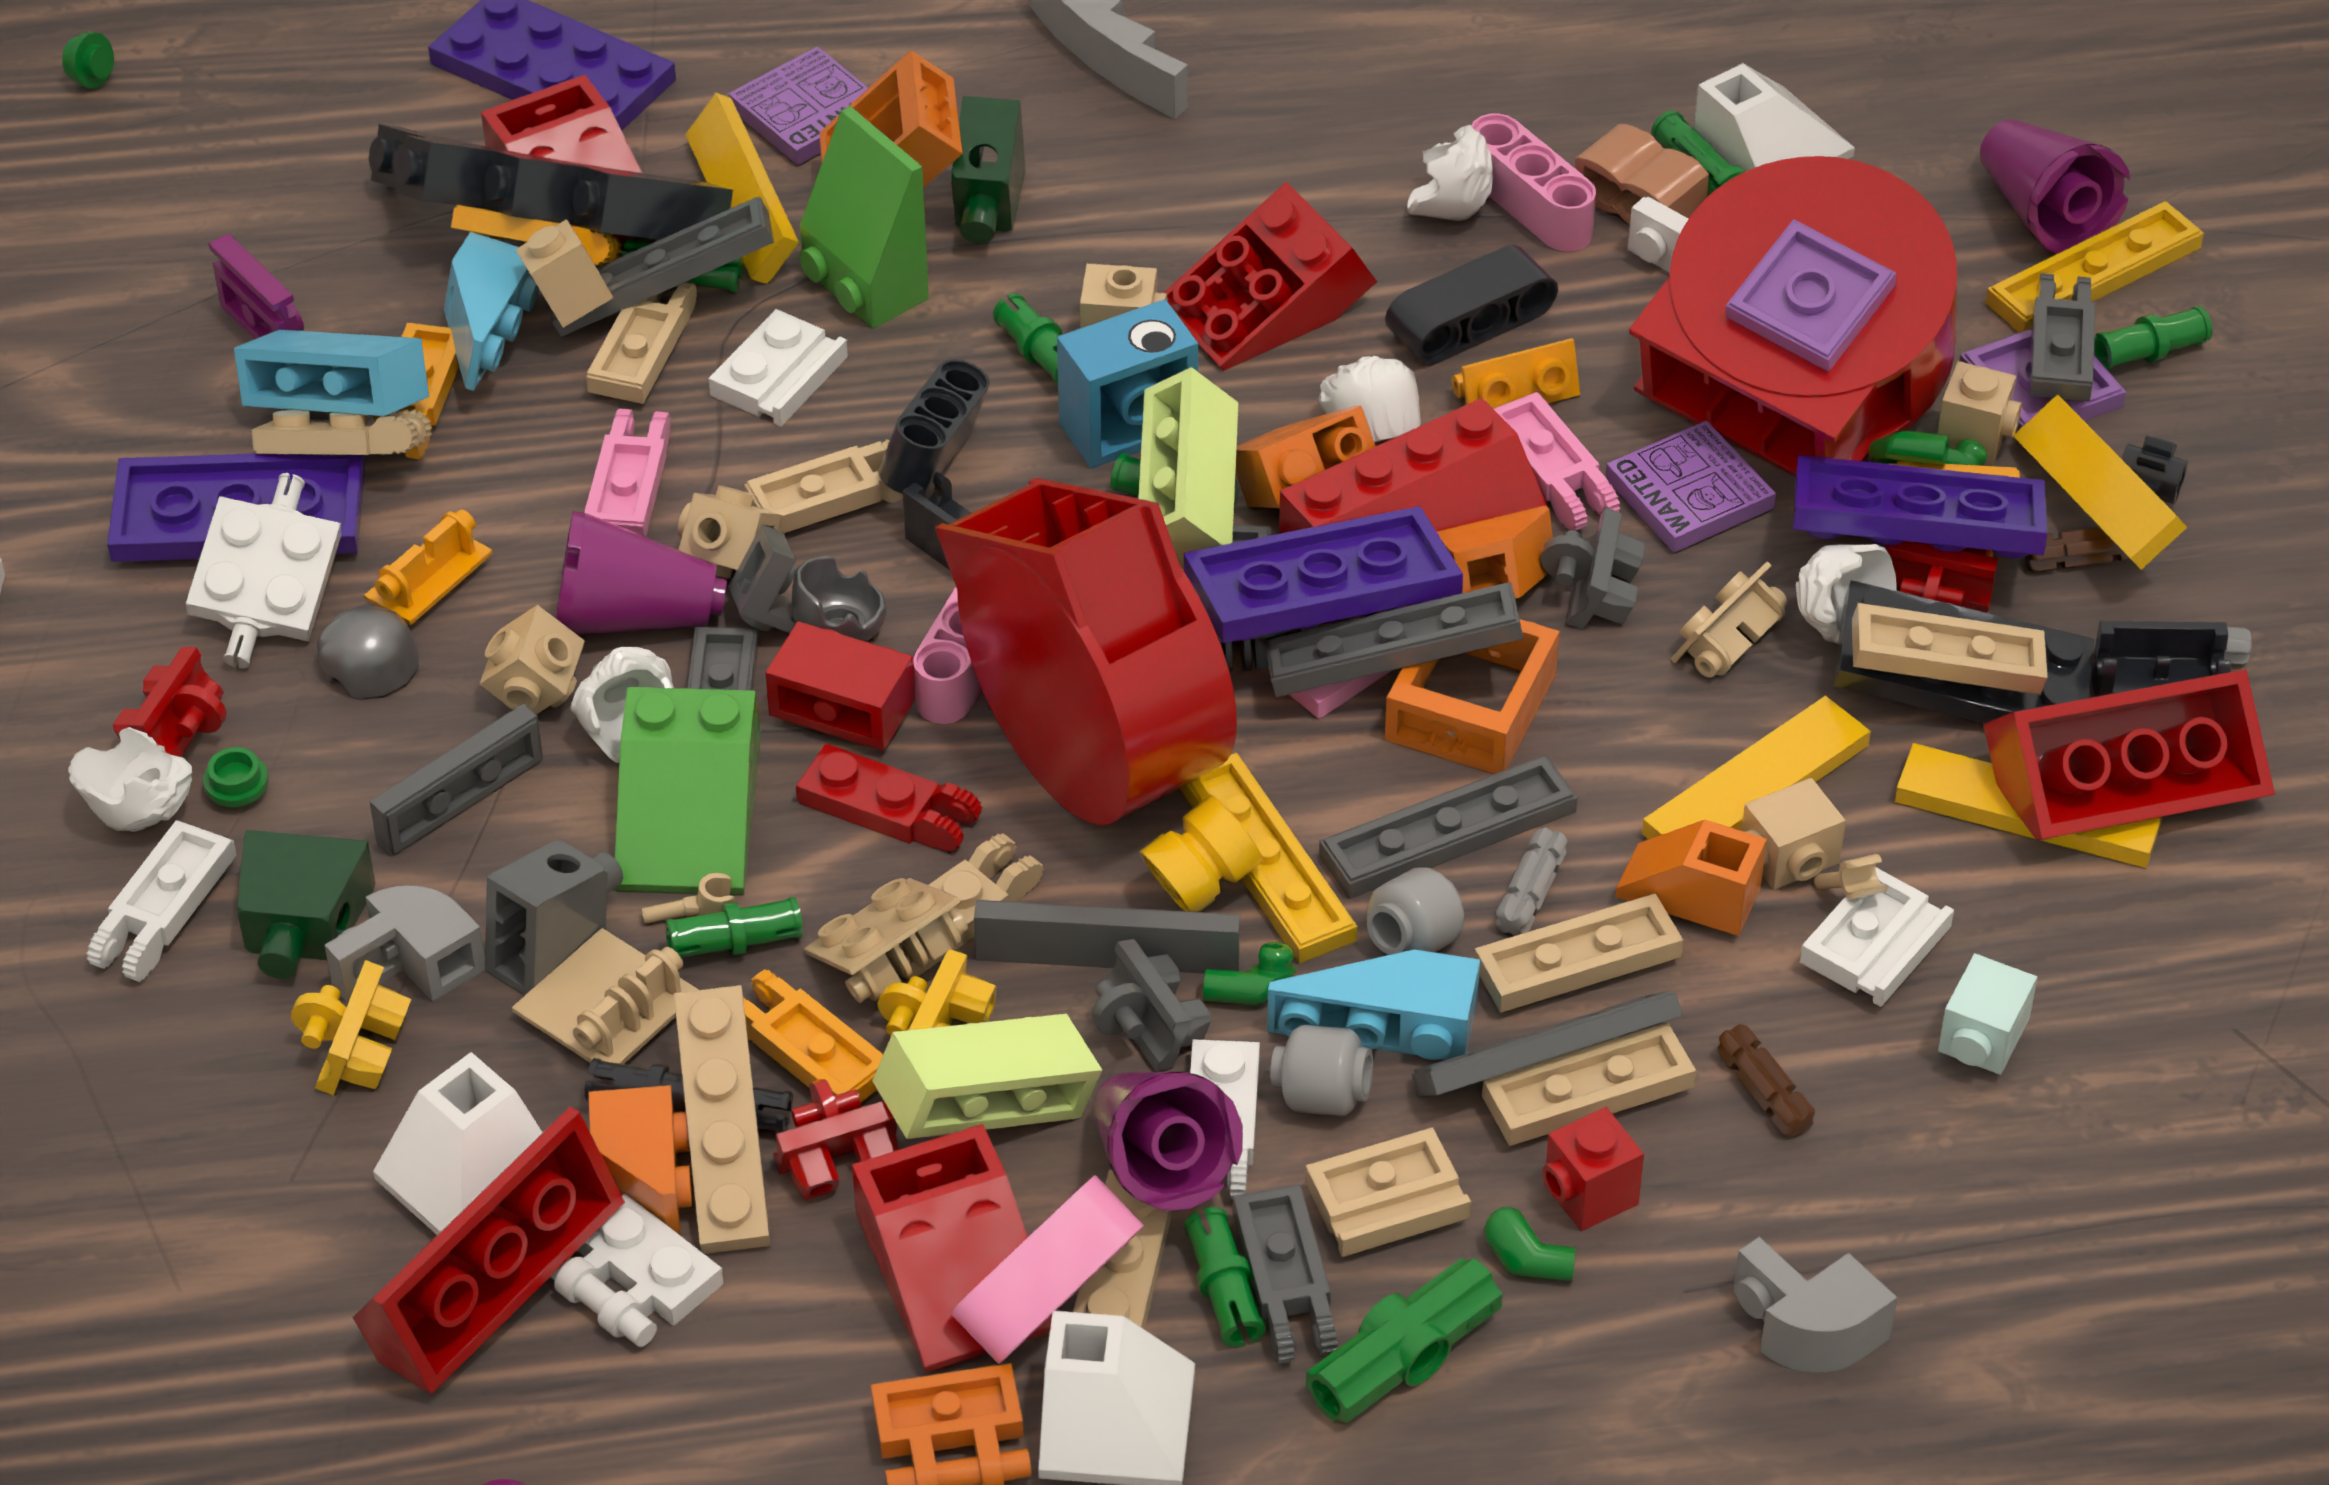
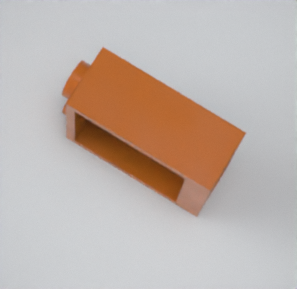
(918, 106)
(1483, 736)

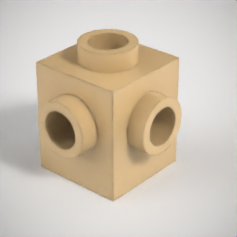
(722, 527)
(532, 661)

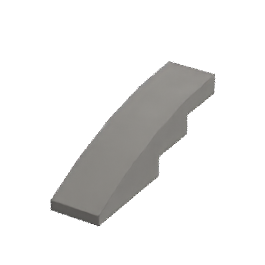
(1118, 50)

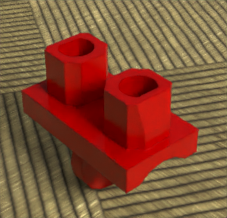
(1949, 577)
(177, 703)
(829, 1130)

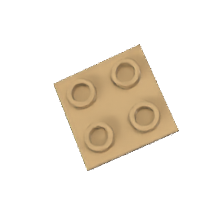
(898, 914)
(606, 998)

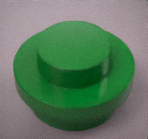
(88, 59)
(235, 777)

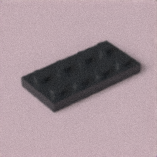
(2067, 659)

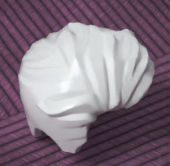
(1460, 178)
(1383, 390)
(1827, 578)
(602, 695)
(132, 782)

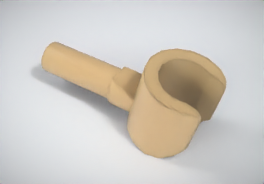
(1855, 877)
(712, 894)

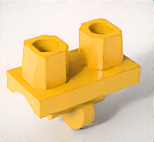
(948, 997)
(327, 1019)

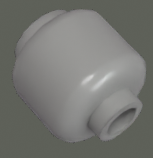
(1415, 912)
(1322, 1070)

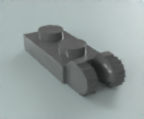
(2062, 341)
(1285, 1267)

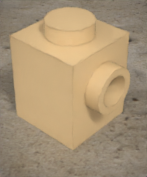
(564, 272)
(1116, 290)
(1979, 408)
(1800, 831)

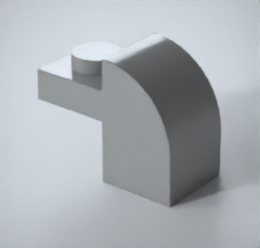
(411, 933)
(1817, 1321)

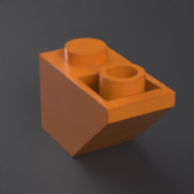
(1299, 452)
(1501, 550)
(1699, 874)
(641, 1145)

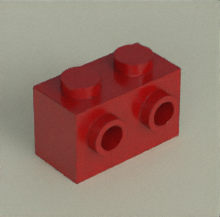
(840, 685)

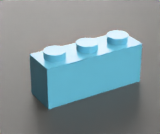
(331, 372)

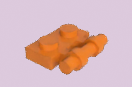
(950, 1413)

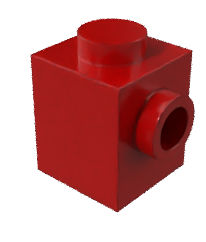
(1593, 1169)

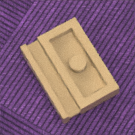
(1387, 1191)

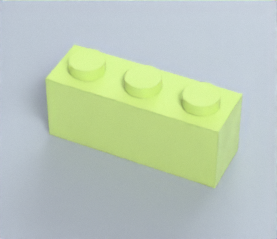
(1190, 459)
(986, 1075)

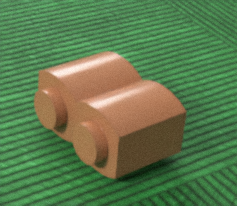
(1634, 165)

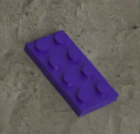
(527, 48)
(169, 502)
(1920, 506)
(1322, 574)

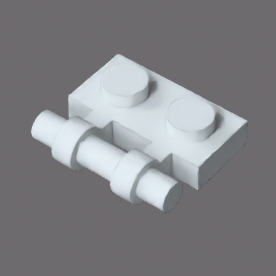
(646, 1259)

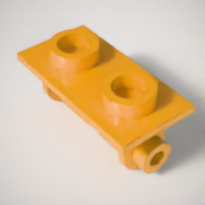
(1500, 380)
(430, 571)

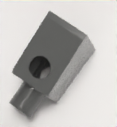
(545, 911)

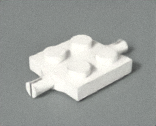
(263, 569)

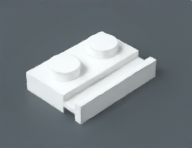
(778, 367)
(1876, 939)

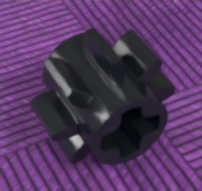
(2158, 467)

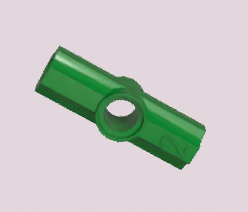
(1404, 1340)

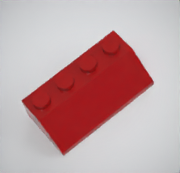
(1453, 468)
(2131, 755)
(492, 1256)

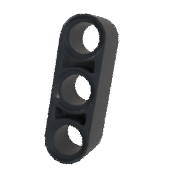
(1471, 304)
(934, 425)

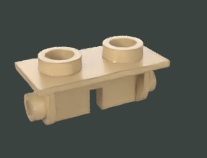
(1714, 636)

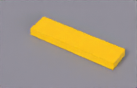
(732, 162)
(2108, 258)
(2100, 482)
(1797, 750)
(1969, 792)
(1287, 880)

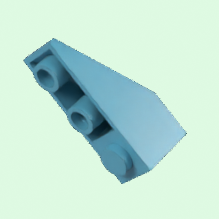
(486, 303)
(1393, 1002)

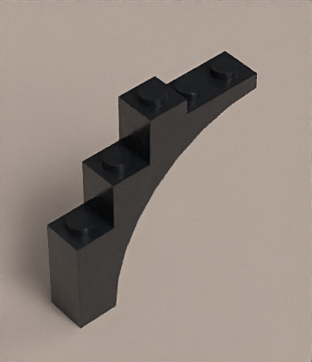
(539, 186)

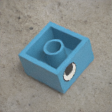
(1107, 372)

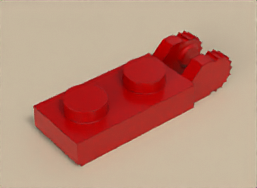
(887, 799)

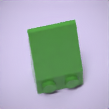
(867, 224)
(686, 787)

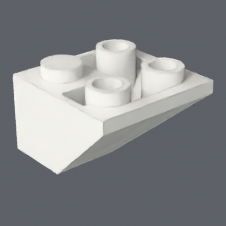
(1760, 121)
(455, 1142)
(1113, 1403)

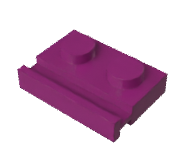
(251, 291)

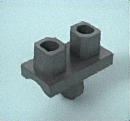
(1590, 567)
(1143, 1005)

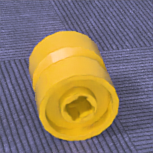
(1209, 850)

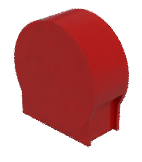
(1764, 393)
(1091, 646)

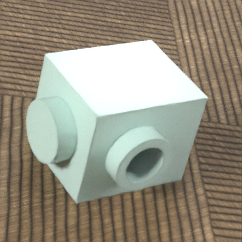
(1987, 1014)

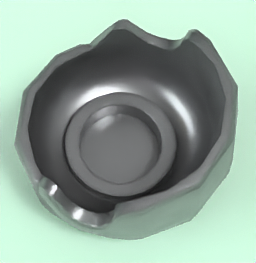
(837, 601)
(368, 651)

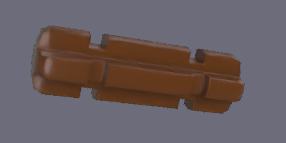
(2076, 549)
(1766, 1080)

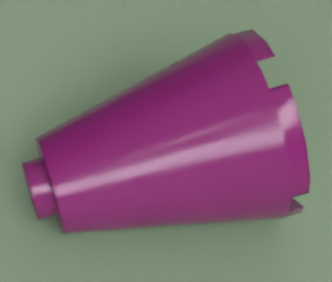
(2055, 182)
(632, 582)
(1168, 1136)

